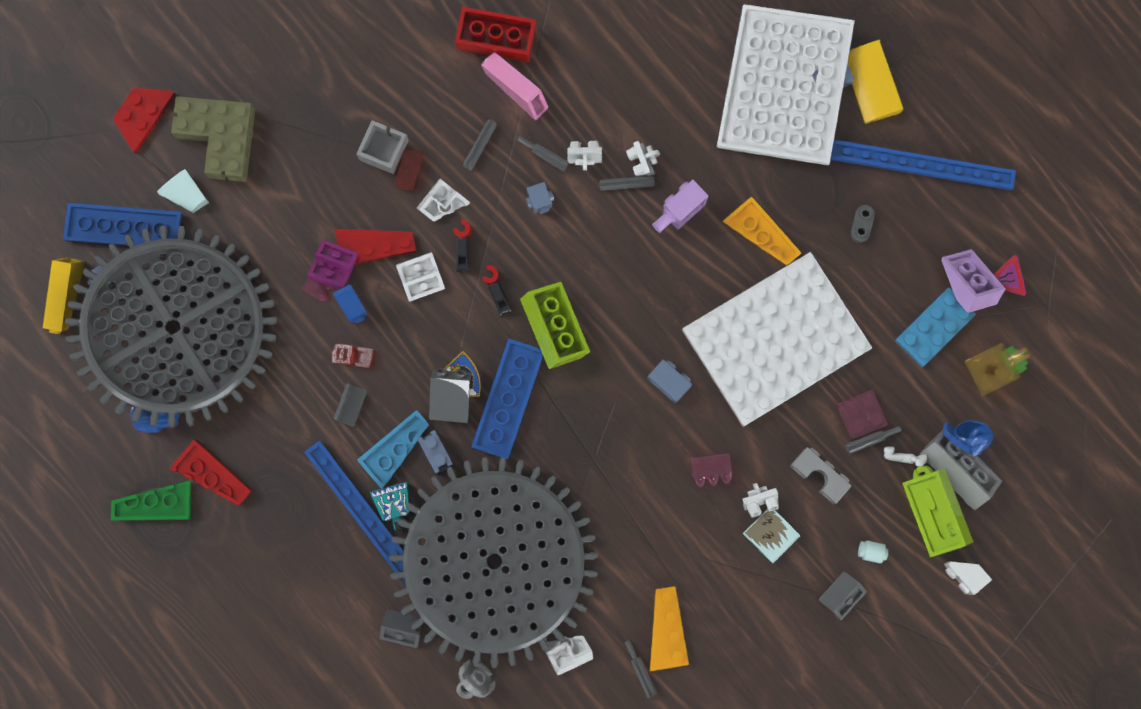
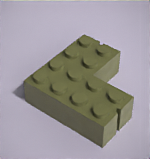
(224, 126)

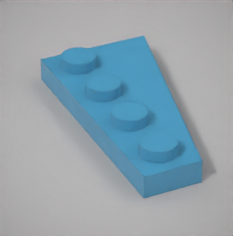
(390, 452)

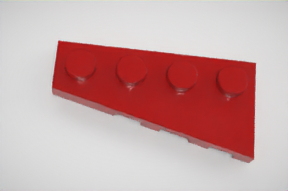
(375, 244)
(206, 469)

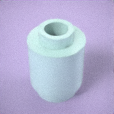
(872, 551)

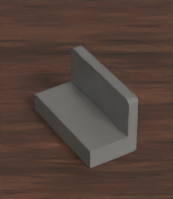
(350, 405)
(842, 595)
(397, 629)

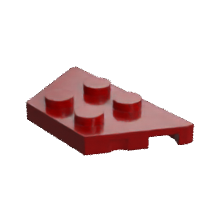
(141, 113)

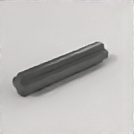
(479, 145)
(625, 183)

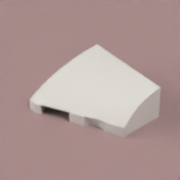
(441, 201)
(568, 653)

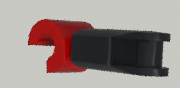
(462, 246)
(497, 291)

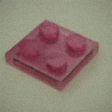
(862, 414)

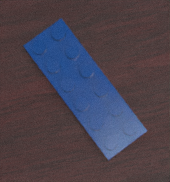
(111, 224)
(508, 399)

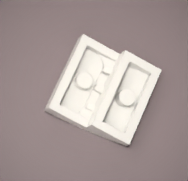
(420, 276)

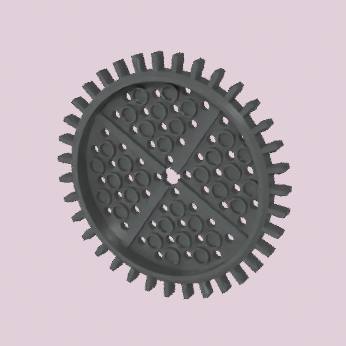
(178, 254)
(545, 617)

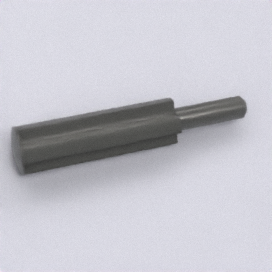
(545, 154)
(870, 440)
(641, 671)

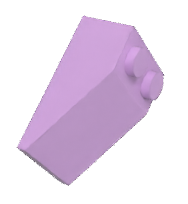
(972, 281)

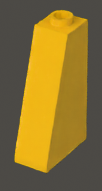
(63, 277)

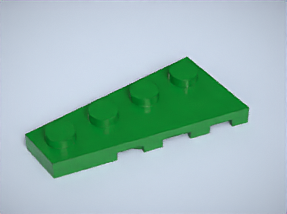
(160, 504)

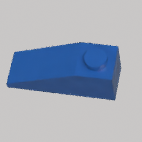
(351, 304)

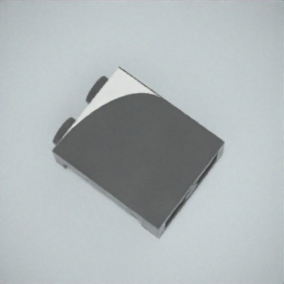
(449, 395)

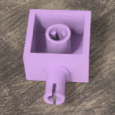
(682, 206)

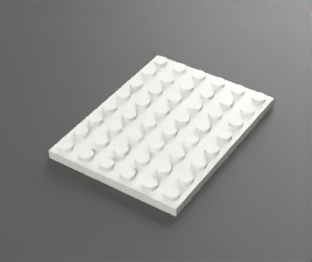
(771, 89)
(776, 339)

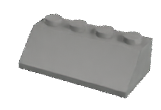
(966, 472)

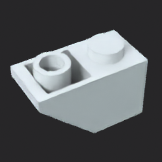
(970, 576)

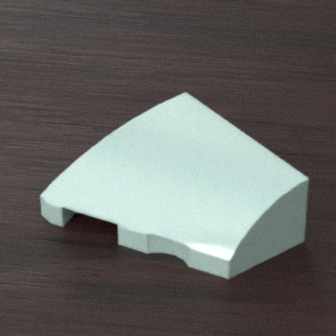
(183, 192)

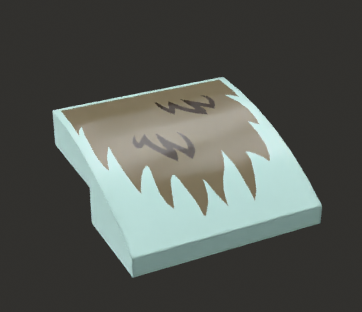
(771, 535)

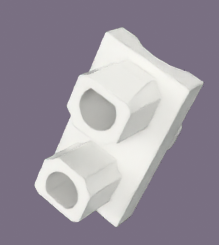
(639, 151)
(584, 155)
(759, 497)

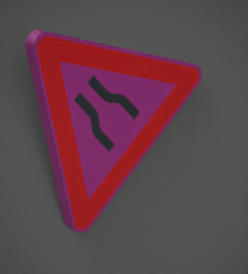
(1011, 276)

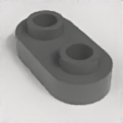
(862, 223)

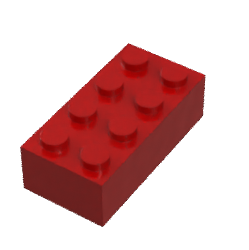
(495, 32)

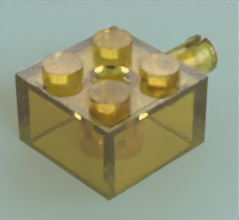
(1002, 360)

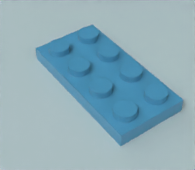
(934, 328)

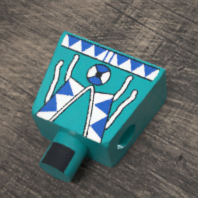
(392, 503)

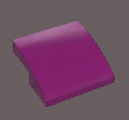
(332, 265)

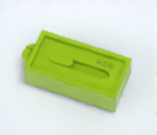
(937, 511)

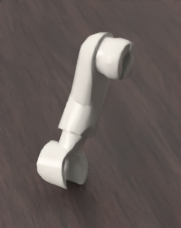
(905, 458)

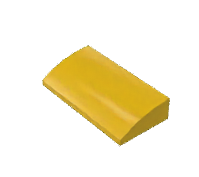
(873, 83)

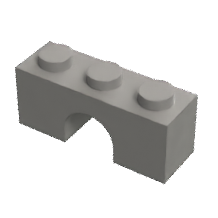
(835, 484)

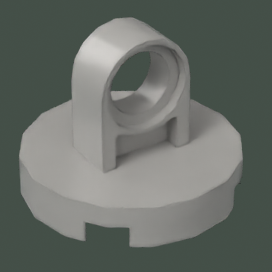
(475, 680)

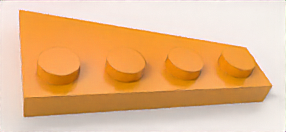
(761, 230)
(668, 640)

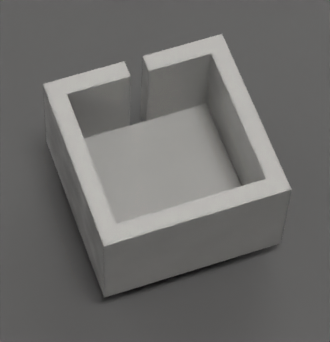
(380, 148)

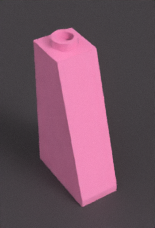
(515, 85)

